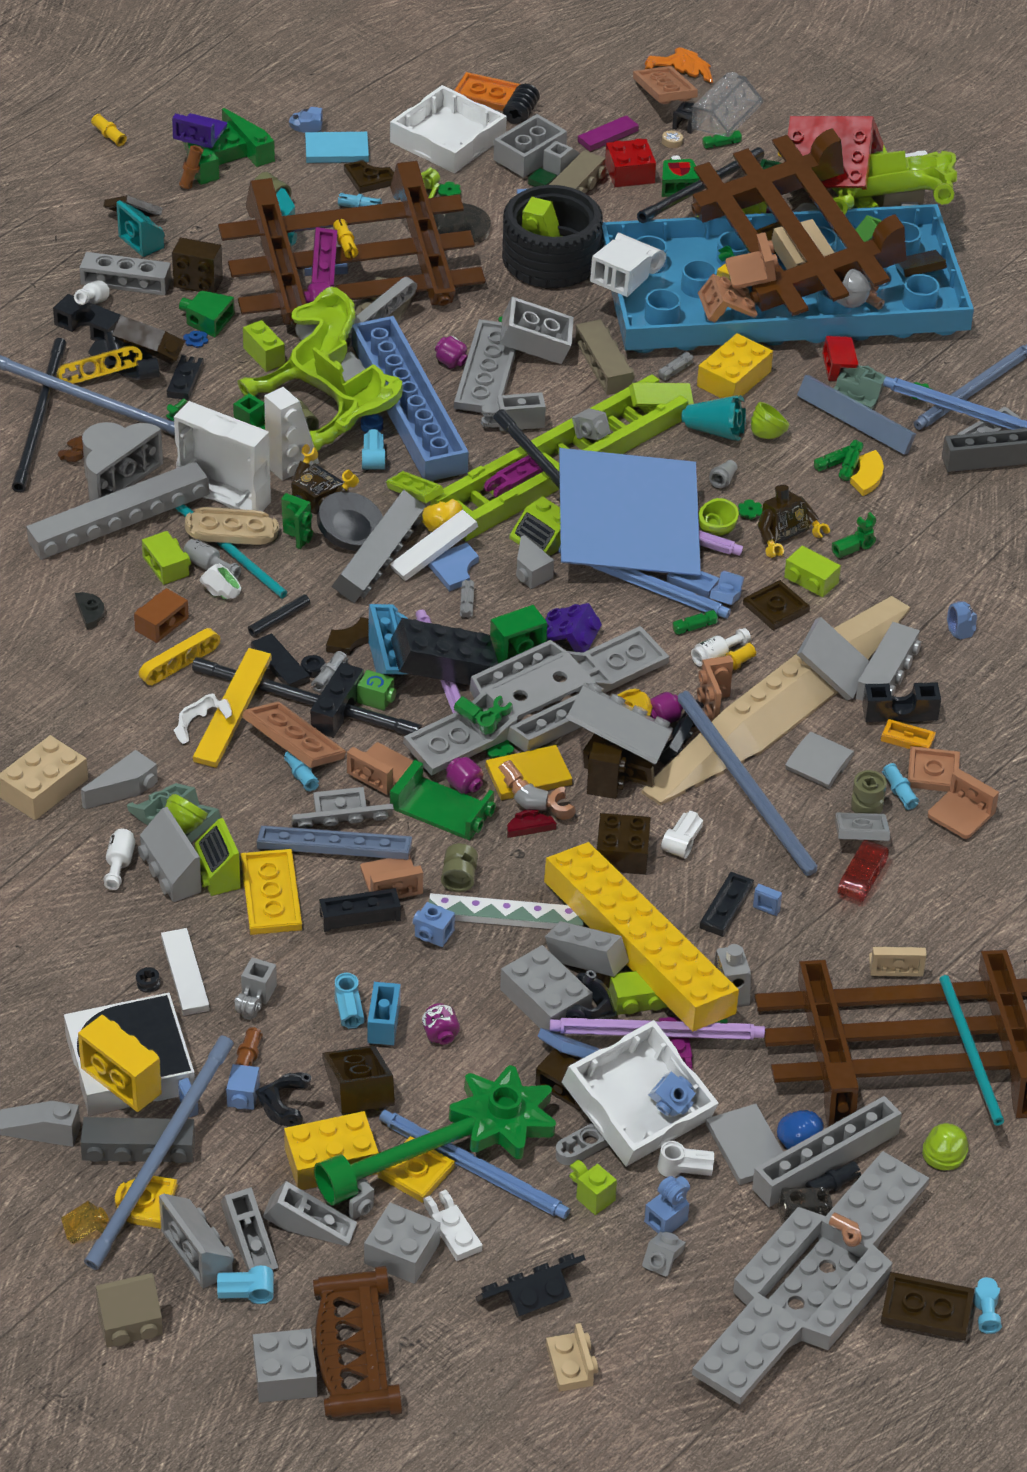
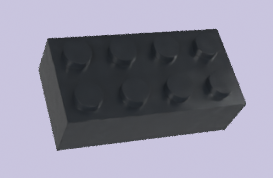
(441, 651)

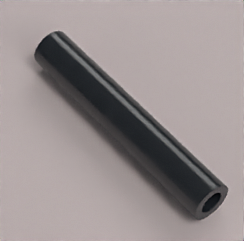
(278, 615)

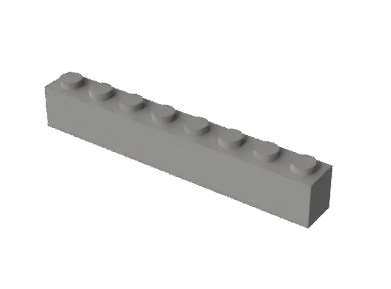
(117, 510)

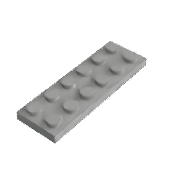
(485, 369)

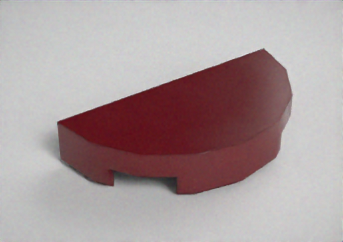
(529, 822)

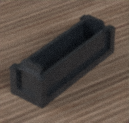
(360, 909)

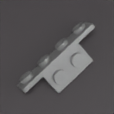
(340, 806)

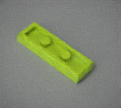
(656, 393)
(416, 486)

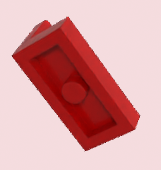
(838, 353)

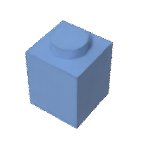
(243, 1086)

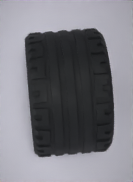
(553, 260)

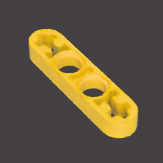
(98, 361)
(158, 668)

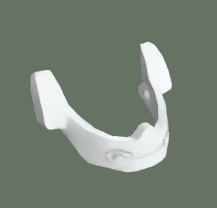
(199, 708)

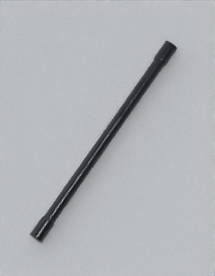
(653, 210)
(525, 443)
(22, 474)
(399, 725)

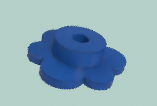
(196, 339)

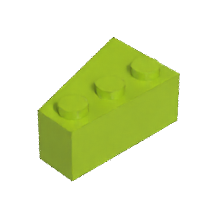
(540, 218)

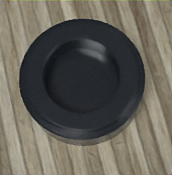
(312, 665)

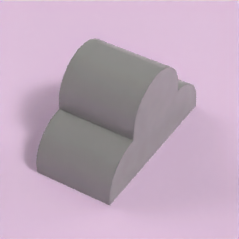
(119, 456)

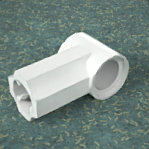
(681, 838)
(677, 1159)

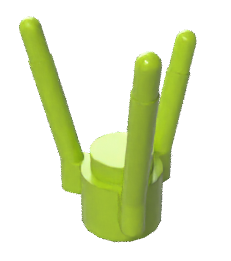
(431, 179)

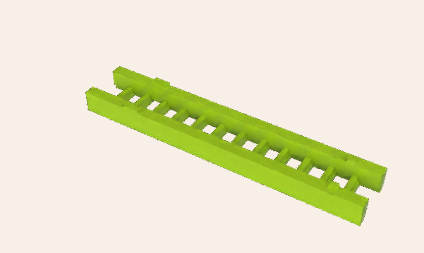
(619, 442)

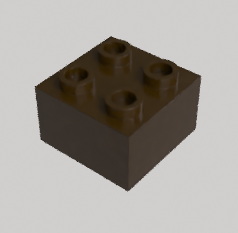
(197, 265)
(624, 841)

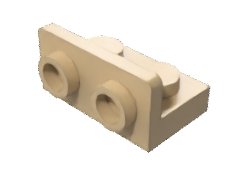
(897, 961)
(572, 1360)

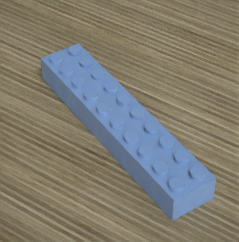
(419, 412)

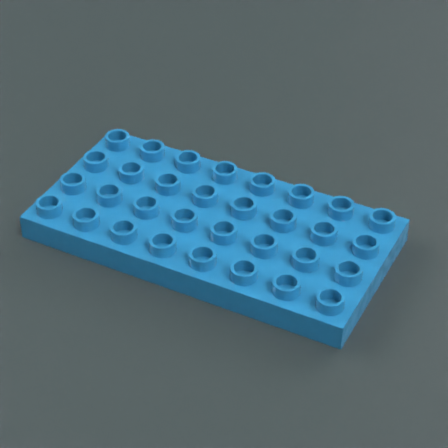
(670, 314)

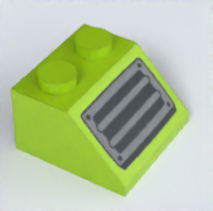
(540, 524)
(218, 859)

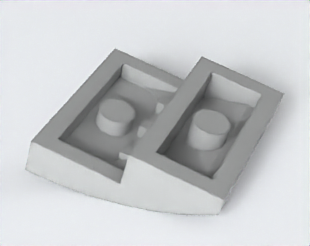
(819, 759)

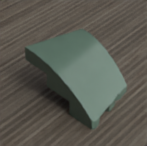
(861, 384)
(149, 809)

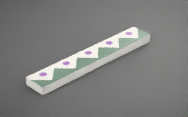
(506, 911)

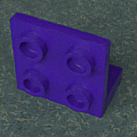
(197, 129)

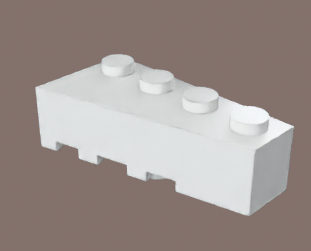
(286, 431)

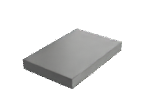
(833, 658)
(743, 1140)

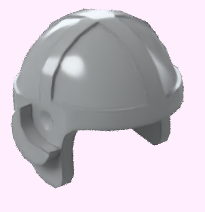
(858, 289)

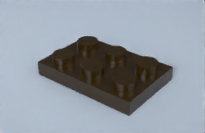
(927, 1306)

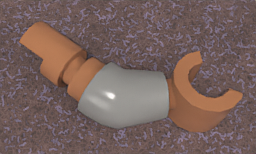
(534, 798)

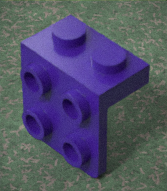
(576, 624)

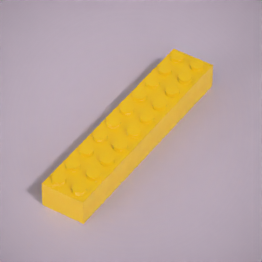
(652, 943)

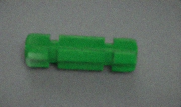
(719, 140)
(831, 459)
(850, 460)
(695, 622)

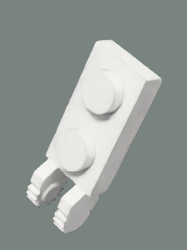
(453, 1227)

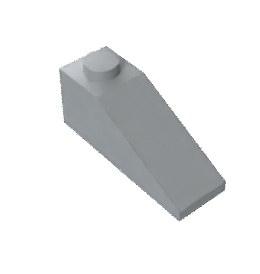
(122, 781)
(42, 1122)
(308, 1216)
(248, 1229)

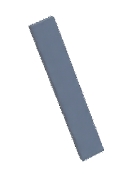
(856, 414)
(334, 842)

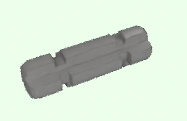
(675, 366)
(467, 599)

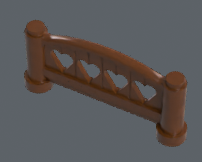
(371, 1393)

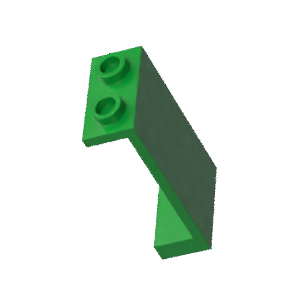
(440, 804)

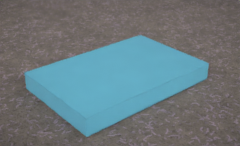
(336, 147)

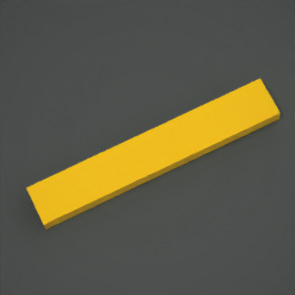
(239, 696)

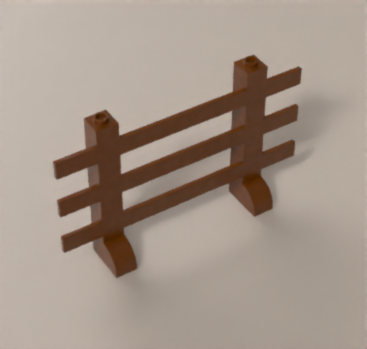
(767, 186)
(283, 264)
(831, 1036)

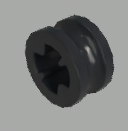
(151, 986)

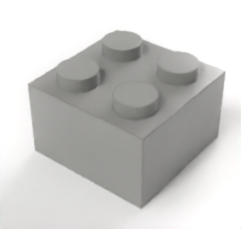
(402, 1242)
(285, 1365)

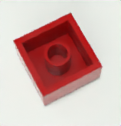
(630, 163)

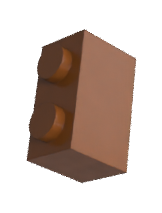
(161, 615)

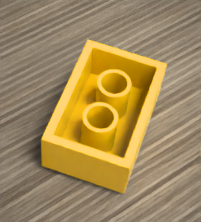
(735, 367)
(120, 1062)
(326, 1138)

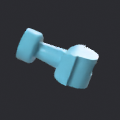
(986, 1299)

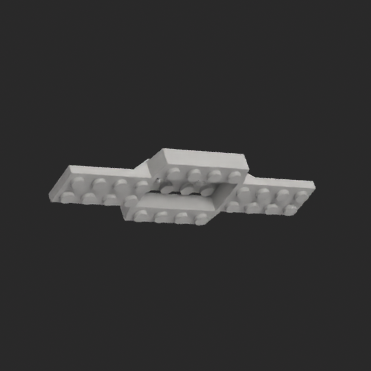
(532, 675)
(829, 1299)

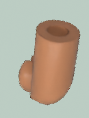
(873, 299)
(849, 1229)

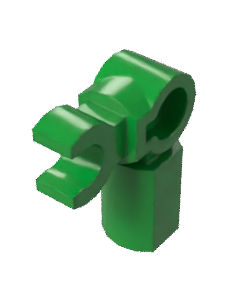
(863, 538)
(487, 719)

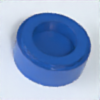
(371, 422)

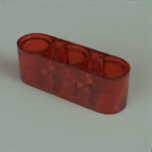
(863, 871)

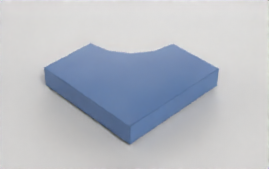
(454, 565)
(566, 1044)

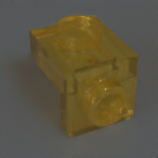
(84, 1221)

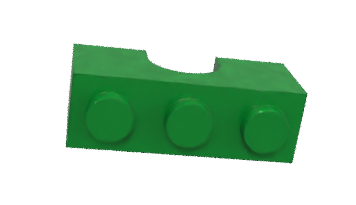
(250, 410)

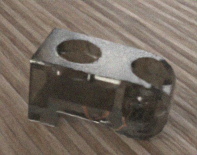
(811, 1199)

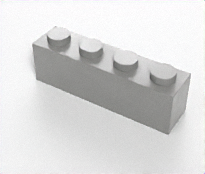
(891, 658)

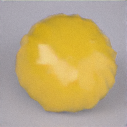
(439, 513)

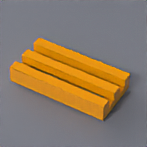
(907, 735)

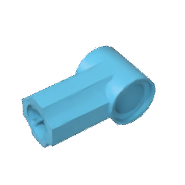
(373, 453)
(348, 1000)
(255, 1285)

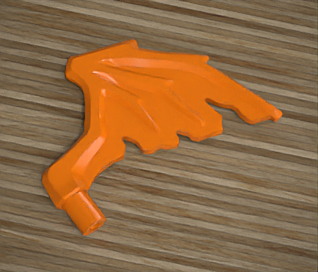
(683, 61)

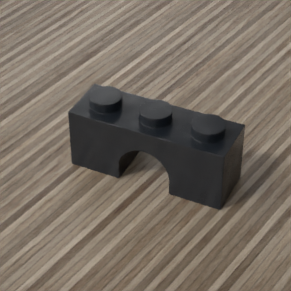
(71, 315)
(919, 705)
(328, 710)

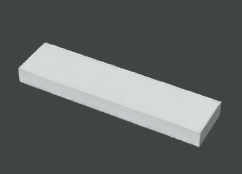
(433, 545)
(185, 972)

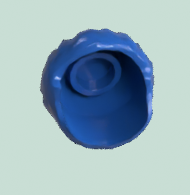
(798, 1127)

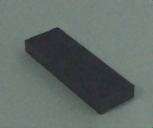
(282, 662)
(726, 904)

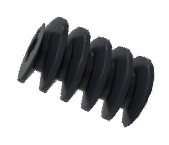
(521, 103)

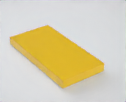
(271, 891)

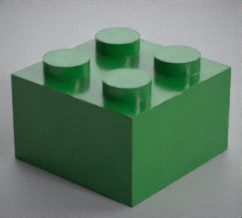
(517, 632)

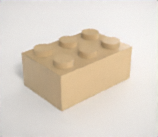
(43, 777)

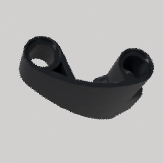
(144, 369)

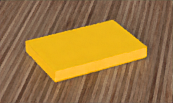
(539, 767)

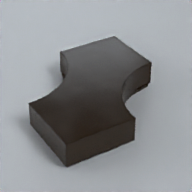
(350, 638)

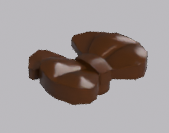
(75, 453)

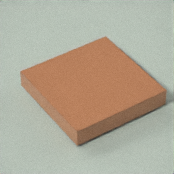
(932, 768)

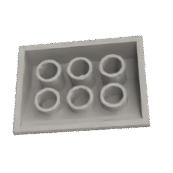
(619, 722)

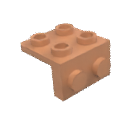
(753, 267)
(965, 805)

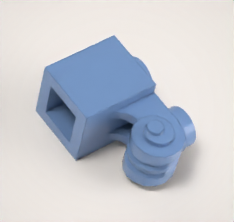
(670, 1207)

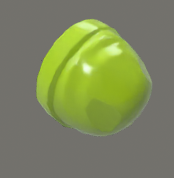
(768, 422)
(718, 517)
(185, 813)
(945, 1147)

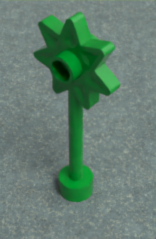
(493, 1114)

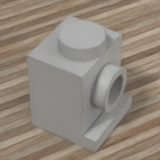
(591, 424)

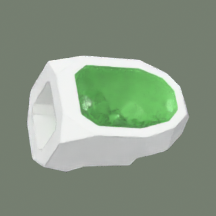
(220, 582)

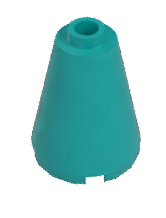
(717, 417)

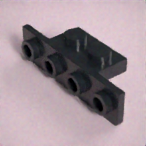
(535, 1290)

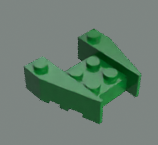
(236, 142)

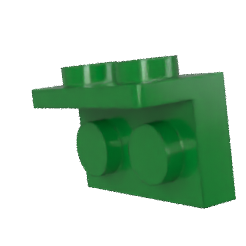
(297, 519)

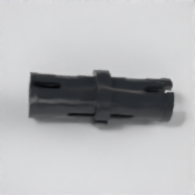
(836, 1178)

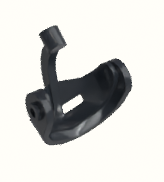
(600, 995)
(271, 1102)

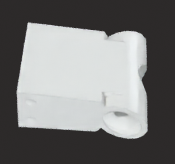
(625, 264)

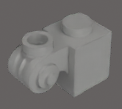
(258, 985)

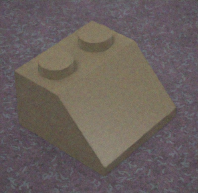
(129, 1310)

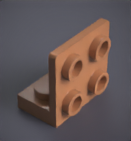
(719, 294)
(714, 683)
(377, 767)
(392, 874)

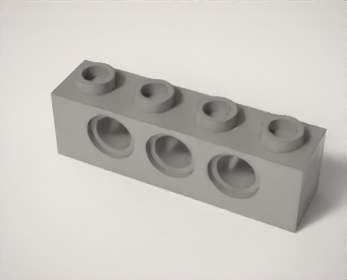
(126, 273)

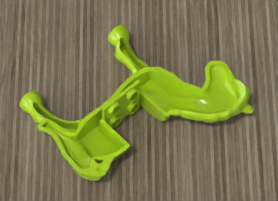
(896, 173)
(319, 362)

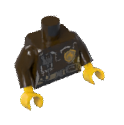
(315, 483)
(785, 518)

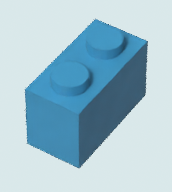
(383, 1013)

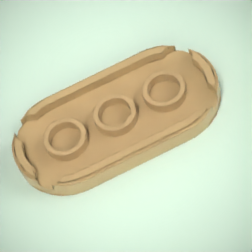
(231, 526)

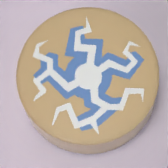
(672, 139)

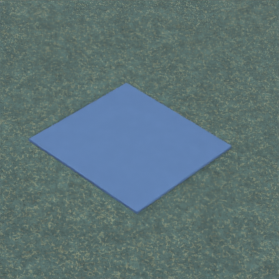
(629, 512)

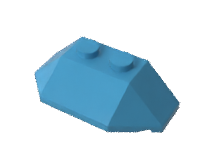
(382, 625)

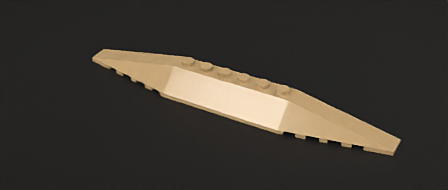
(770, 707)

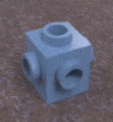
(434, 924)
(672, 1094)

